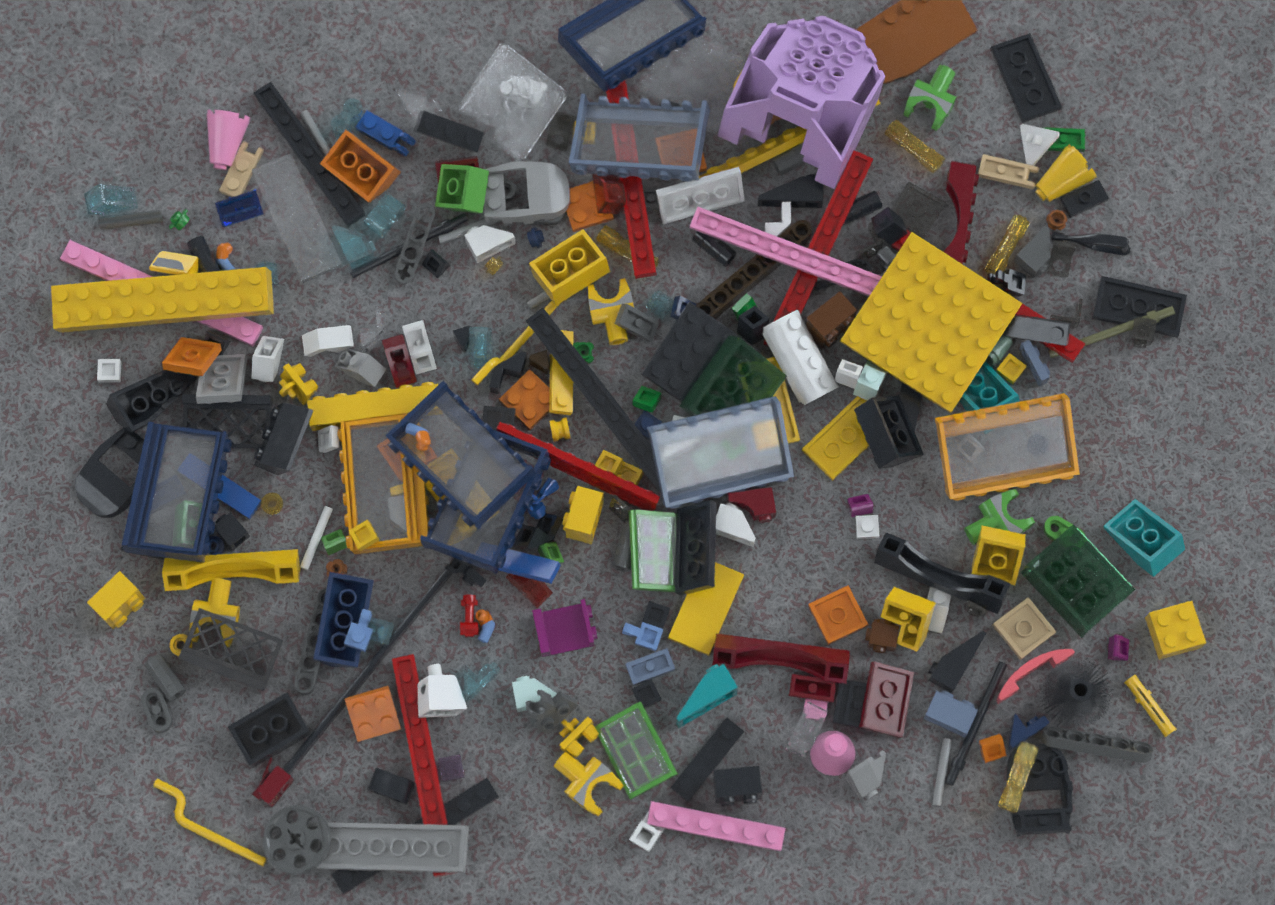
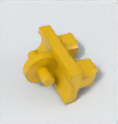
(293, 384)
(570, 743)

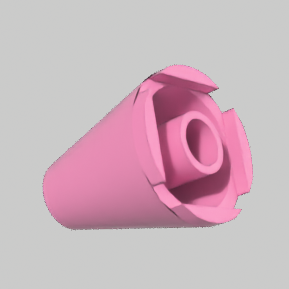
(225, 136)
(832, 753)

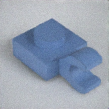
(359, 634)
(647, 635)

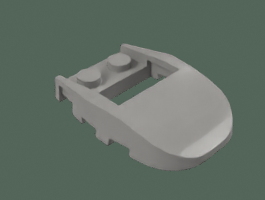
(546, 193)

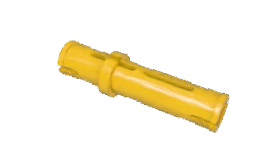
(1165, 727)

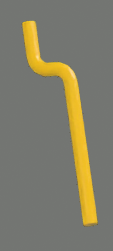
(511, 351)
(202, 831)

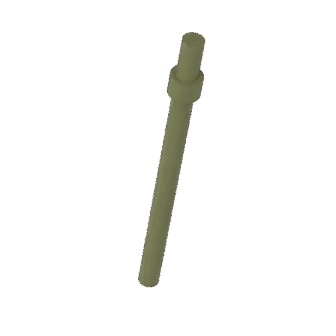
(1120, 328)

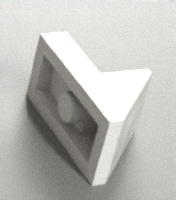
(940, 611)

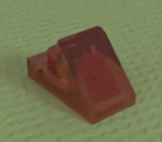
(534, 590)

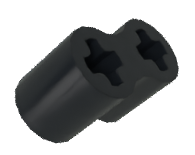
(391, 786)

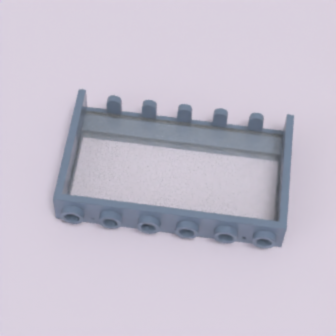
(639, 139)
(721, 452)

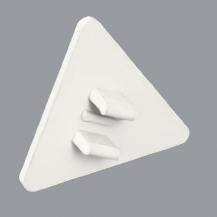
(1036, 142)

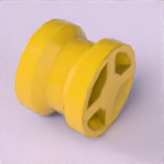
(560, 429)

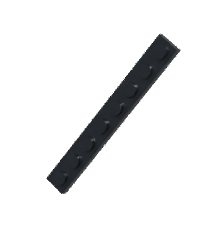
(308, 154)
(456, 811)

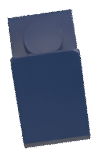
(1020, 733)

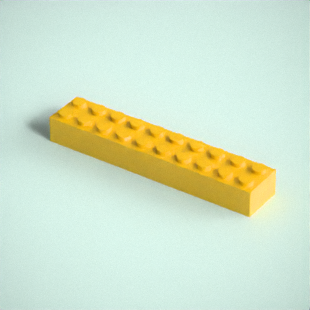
(162, 299)

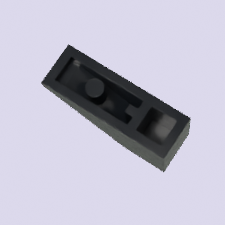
(801, 192)
(953, 665)

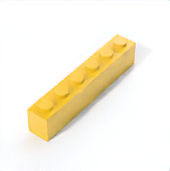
(366, 405)

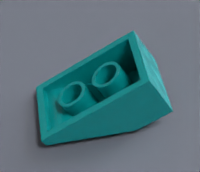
(987, 391)
(1145, 537)
(712, 691)

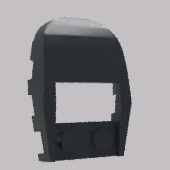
(102, 489)
(1046, 774)

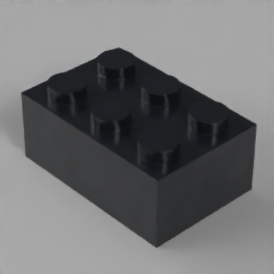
(269, 730)

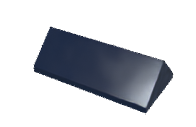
(342, 604)

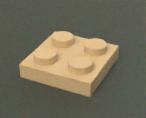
(1024, 628)

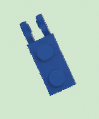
(384, 133)

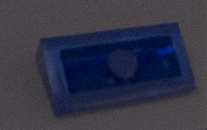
(239, 208)

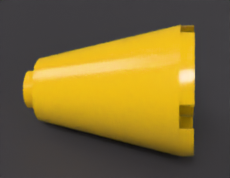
(1064, 175)

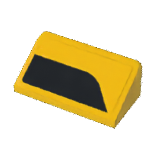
(174, 263)

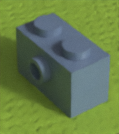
(951, 713)

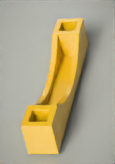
(274, 566)

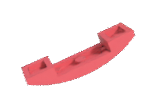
(1054, 657)

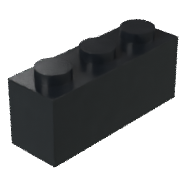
(448, 131)

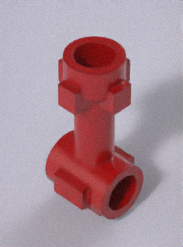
(469, 627)

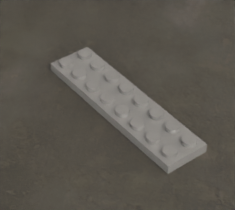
(393, 847)

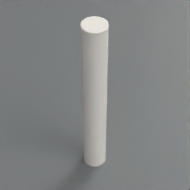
(316, 538)

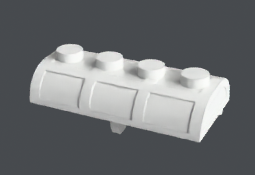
(799, 358)

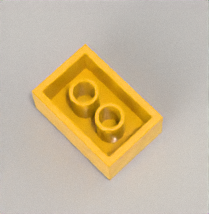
(569, 267)

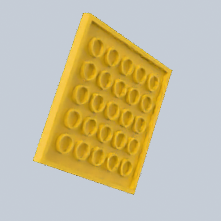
(931, 322)

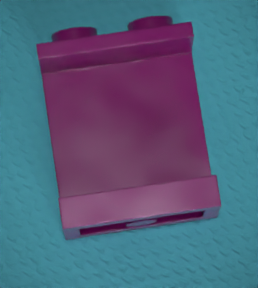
(564, 629)

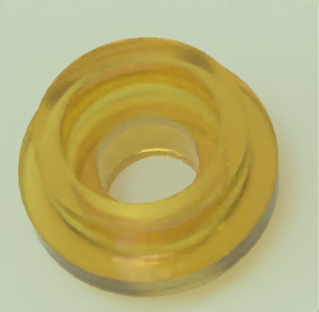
(493, 265)
(272, 497)

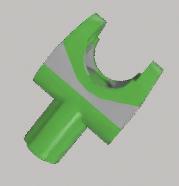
(933, 96)
(997, 517)

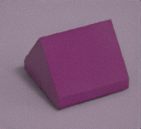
(860, 505)
(1118, 648)

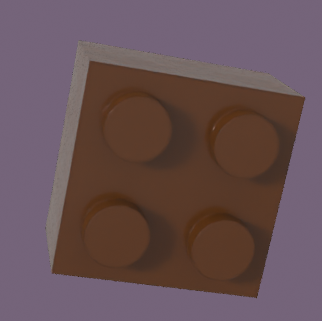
(831, 320)

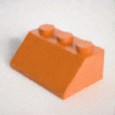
(360, 167)

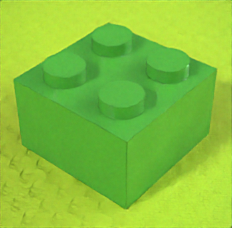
(462, 188)

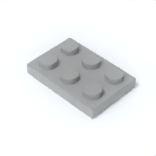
(222, 380)

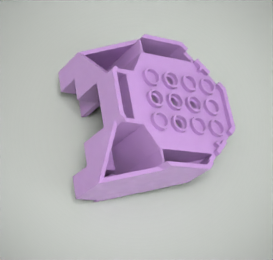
(827, 106)

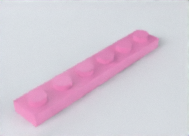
(716, 826)

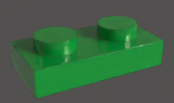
(1068, 136)

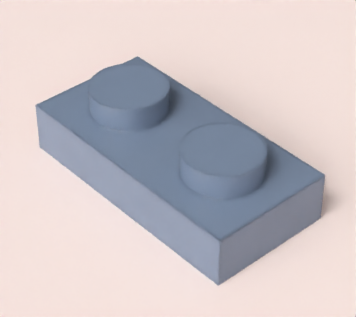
(1031, 356)
(650, 667)

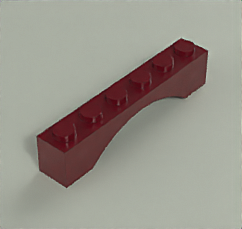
(959, 186)
(821, 662)

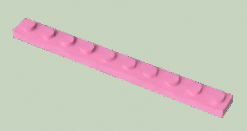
(784, 251)
(110, 269)

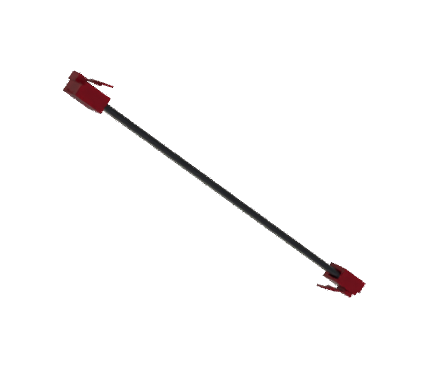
(279, 780)

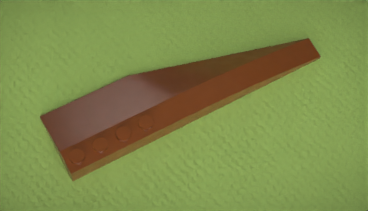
(914, 35)

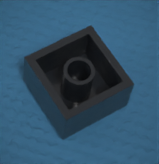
(737, 785)

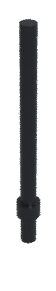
(446, 226)
(959, 761)

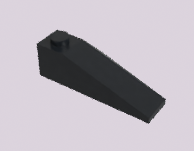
(147, 398)

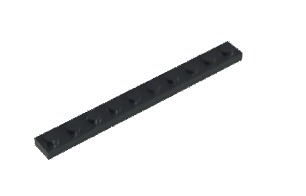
(595, 392)

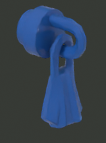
(537, 508)

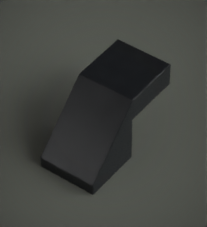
(513, 367)
(545, 531)

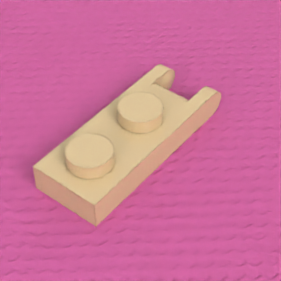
(240, 171)
(1006, 171)

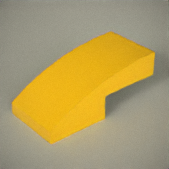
(616, 465)

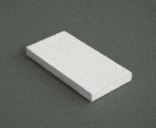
(707, 193)

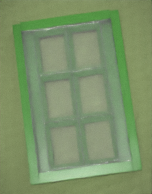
(653, 550)
(636, 750)

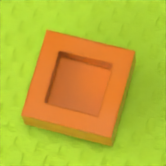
(992, 748)

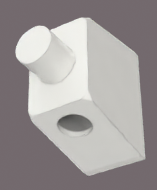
(439, 694)

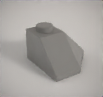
(867, 776)

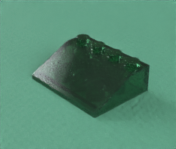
(732, 379)
(1077, 581)

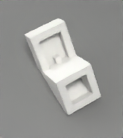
(778, 228)
(327, 339)
(419, 347)
(848, 373)
(646, 835)

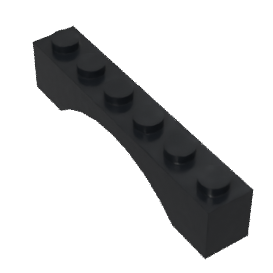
(902, 558)

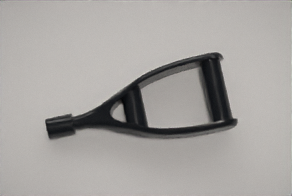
(1098, 242)

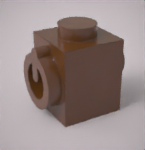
(882, 636)

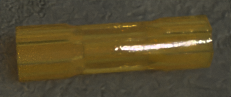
(902, 136)
(1014, 232)
(614, 241)
(1022, 765)

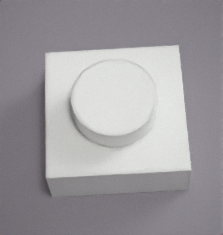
(109, 370)
(328, 439)
(867, 527)

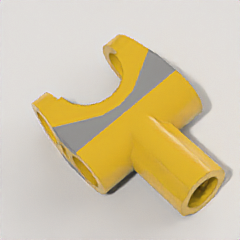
(606, 311)
(216, 604)
(585, 779)

